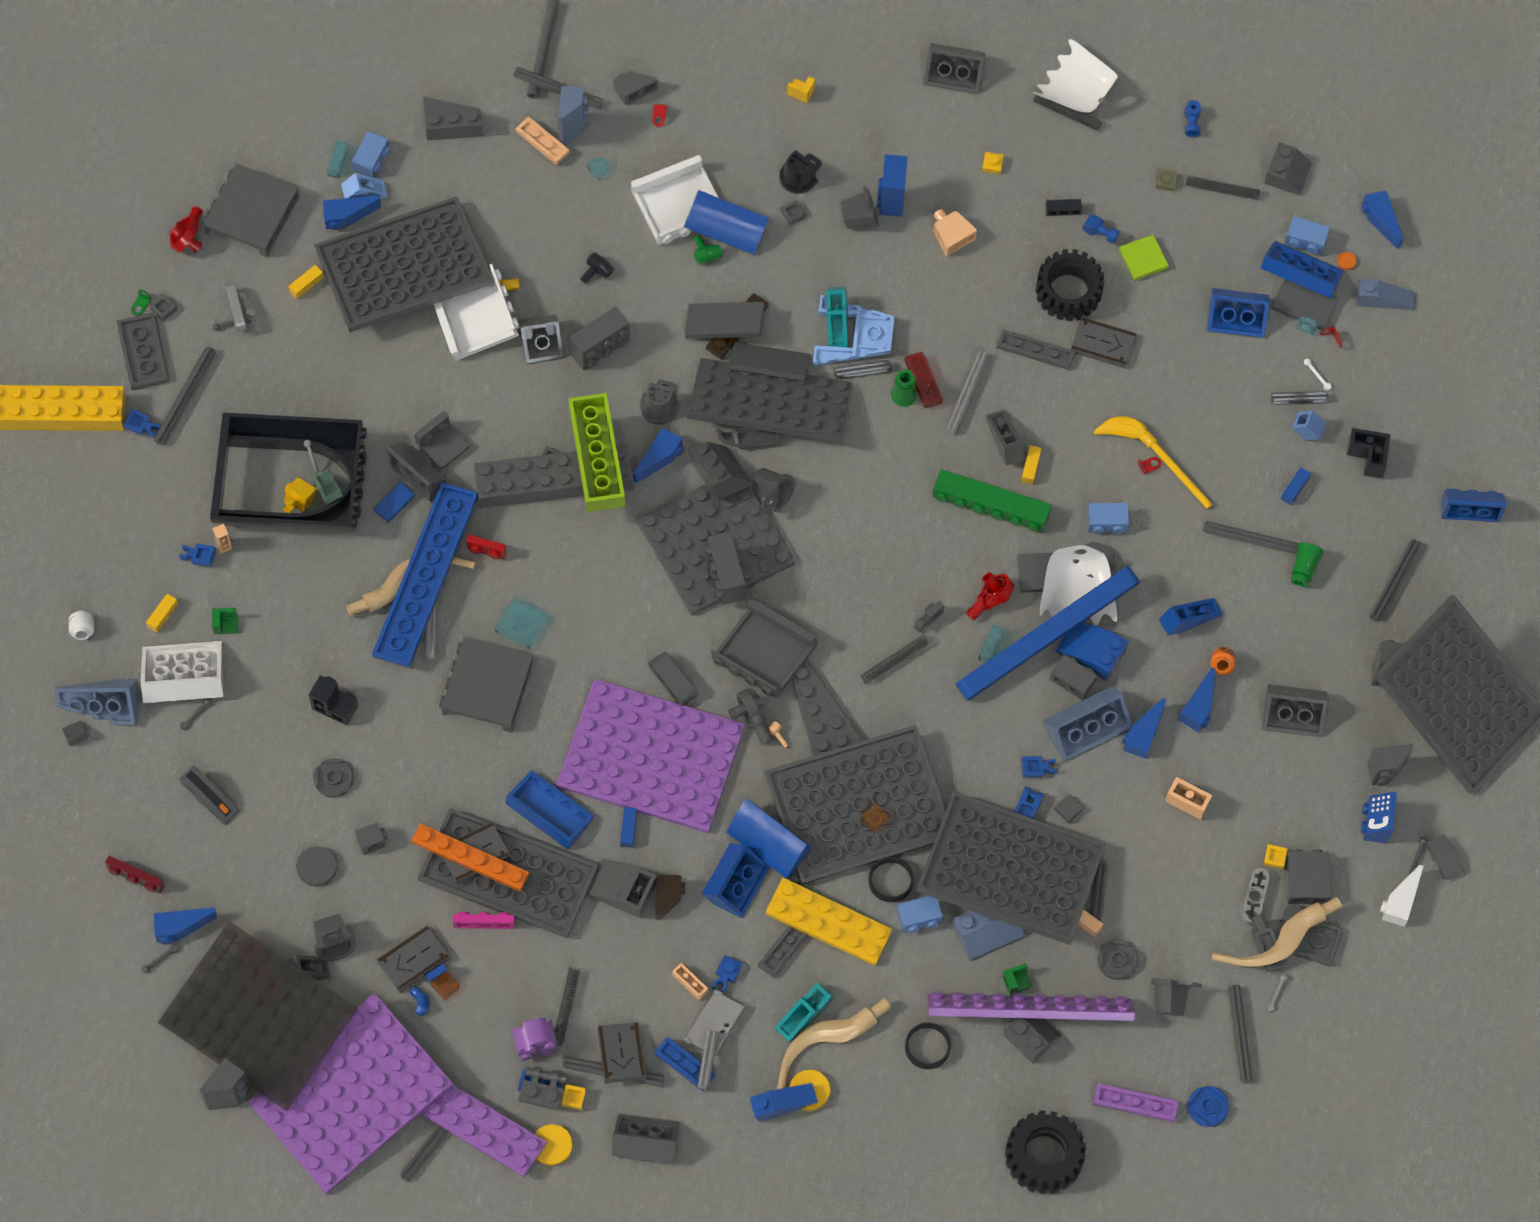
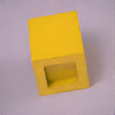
(800, 89)

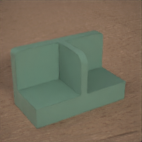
(325, 485)

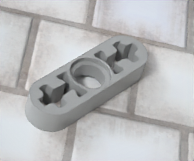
(235, 307)
(1253, 881)

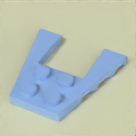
(871, 336)

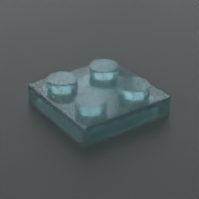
(521, 623)

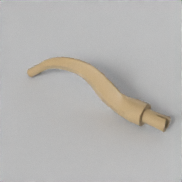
(386, 593)
(1289, 936)
(831, 1031)

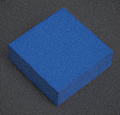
(435, 973)

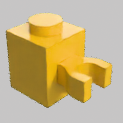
(298, 495)

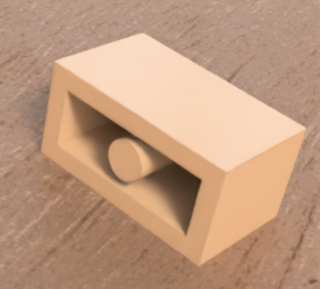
(1188, 798)

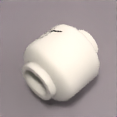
(81, 625)

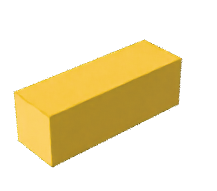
(305, 281)
(1031, 464)
(162, 613)

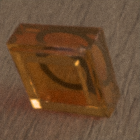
(875, 817)
(445, 985)

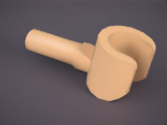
(774, 730)

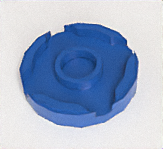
(1208, 1106)

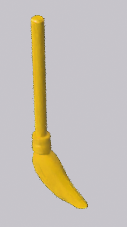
(1135, 429)

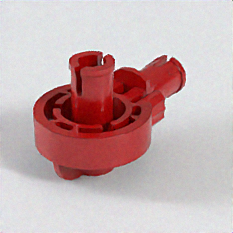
(183, 232)
(994, 592)

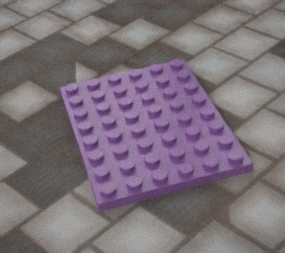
(650, 755)
(357, 1096)

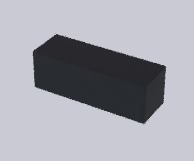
(1063, 207)

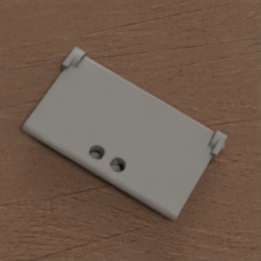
(716, 1014)

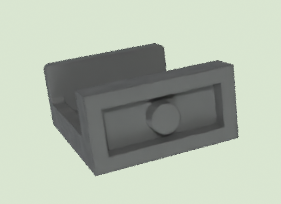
(1308, 877)

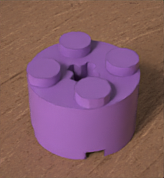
(535, 1038)

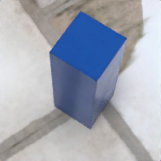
(1295, 486)
(628, 827)

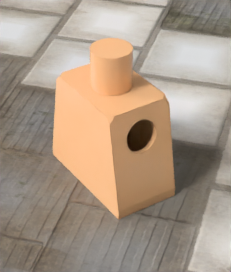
(953, 231)

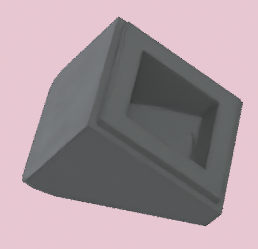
(75, 733)

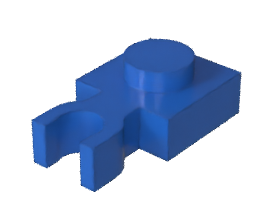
(139, 422)
(201, 555)
(1034, 766)
(728, 971)

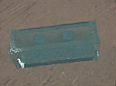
(337, 159)
(991, 643)

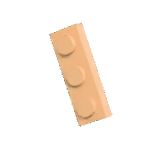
(542, 140)

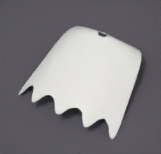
(1079, 80)
(1068, 581)

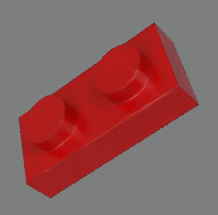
(492, 549)

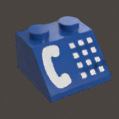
(1379, 817)

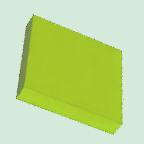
(1143, 257)

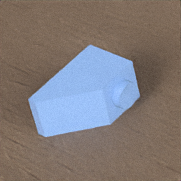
(362, 185)

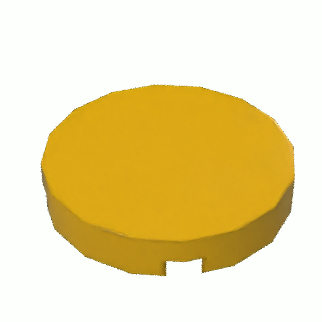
(820, 1085)
(558, 1144)

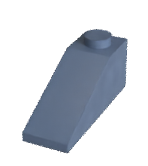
(1383, 295)

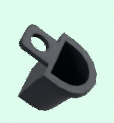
(799, 173)

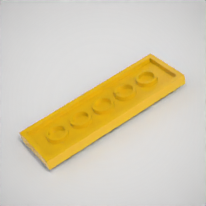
(828, 921)

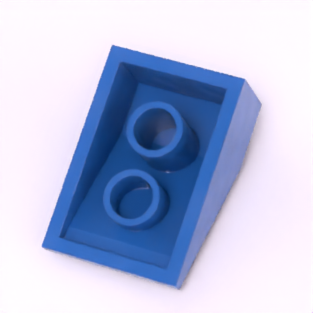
(1093, 648)

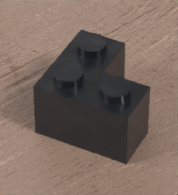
(1373, 447)
(331, 702)

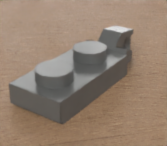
(1265, 939)

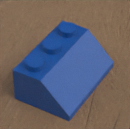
(1238, 312)
(1473, 505)
(736, 879)

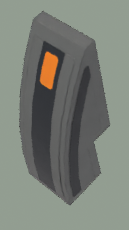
(208, 794)

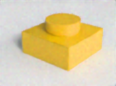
(992, 163)
(1275, 856)
(573, 1097)

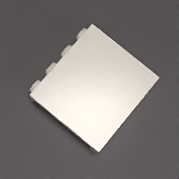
(668, 196)
(477, 319)

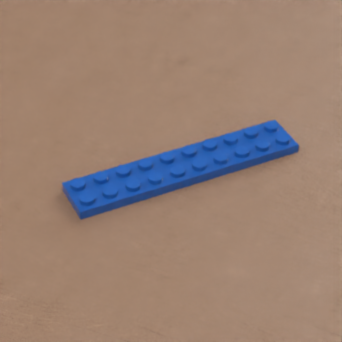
(425, 575)

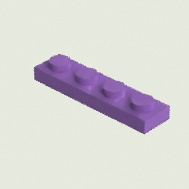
(1135, 1102)

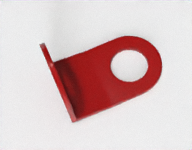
(659, 110)
(1335, 333)
(1146, 466)

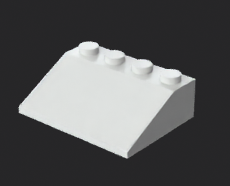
(182, 672)

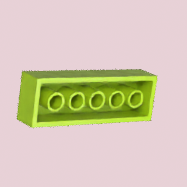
(596, 452)

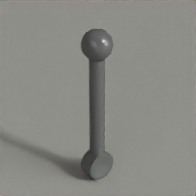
(247, 319)
(184, 725)
(1422, 841)
(173, 949)

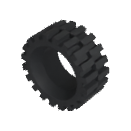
(1073, 265)

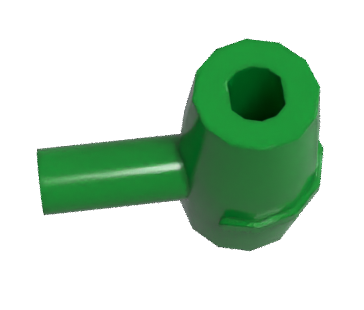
(704, 253)

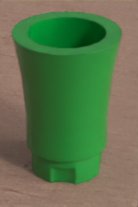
(904, 389)
(1305, 563)

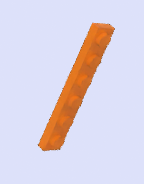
(470, 857)

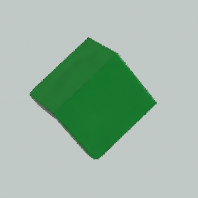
(224, 620)
(1016, 979)

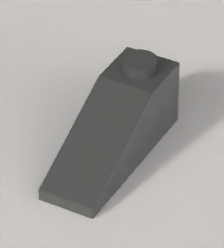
(1006, 437)

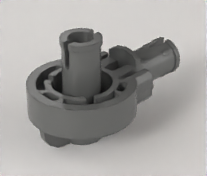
(753, 709)

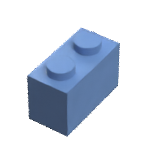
(371, 154)
(1307, 235)
(1108, 518)
(919, 914)

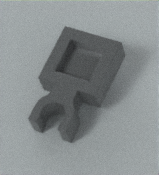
(932, 612)

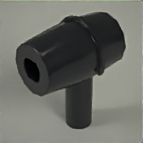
(597, 265)

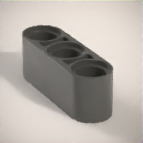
(672, 679)

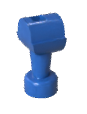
(1192, 112)
(1095, 225)

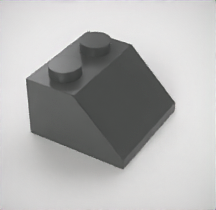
(1288, 169)
(541, 338)
(1387, 763)
(1031, 1036)

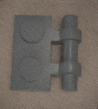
(541, 1094)

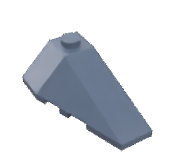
(109, 700)

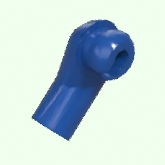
(422, 1001)

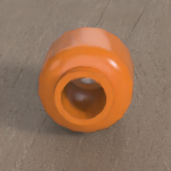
(1223, 660)

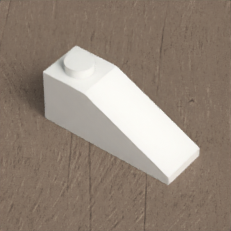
(1400, 901)

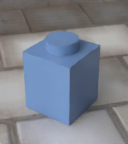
(1309, 425)

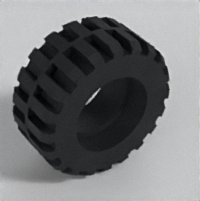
(1056, 1128)

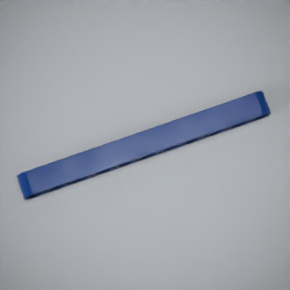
(1047, 633)

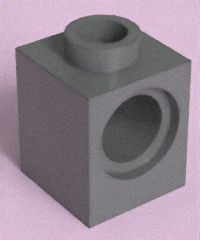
(371, 838)

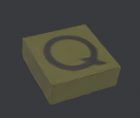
(1166, 179)

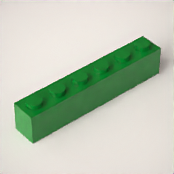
(991, 501)

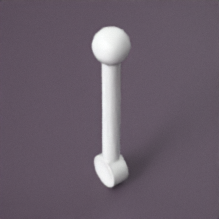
(1327, 386)

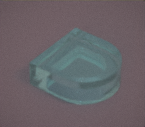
(598, 167)
(1307, 325)

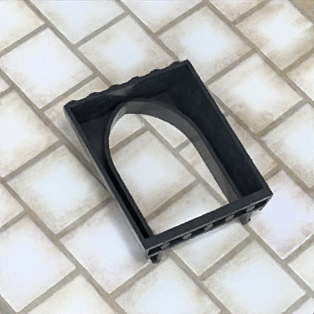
(334, 438)

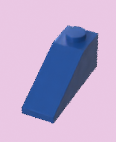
(344, 212)
(1382, 217)
(659, 455)
(1189, 615)
(1198, 708)
(1143, 731)
(178, 924)
(782, 1101)

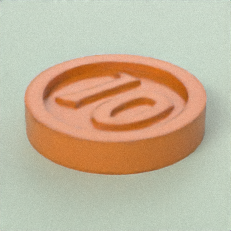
(1346, 261)

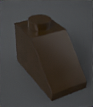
(668, 893)

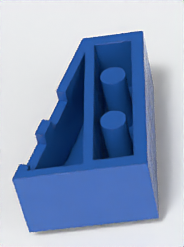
(892, 186)

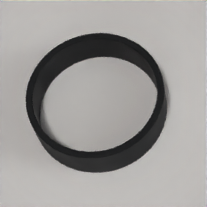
(891, 899)
(933, 1026)

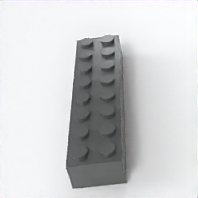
(538, 478)

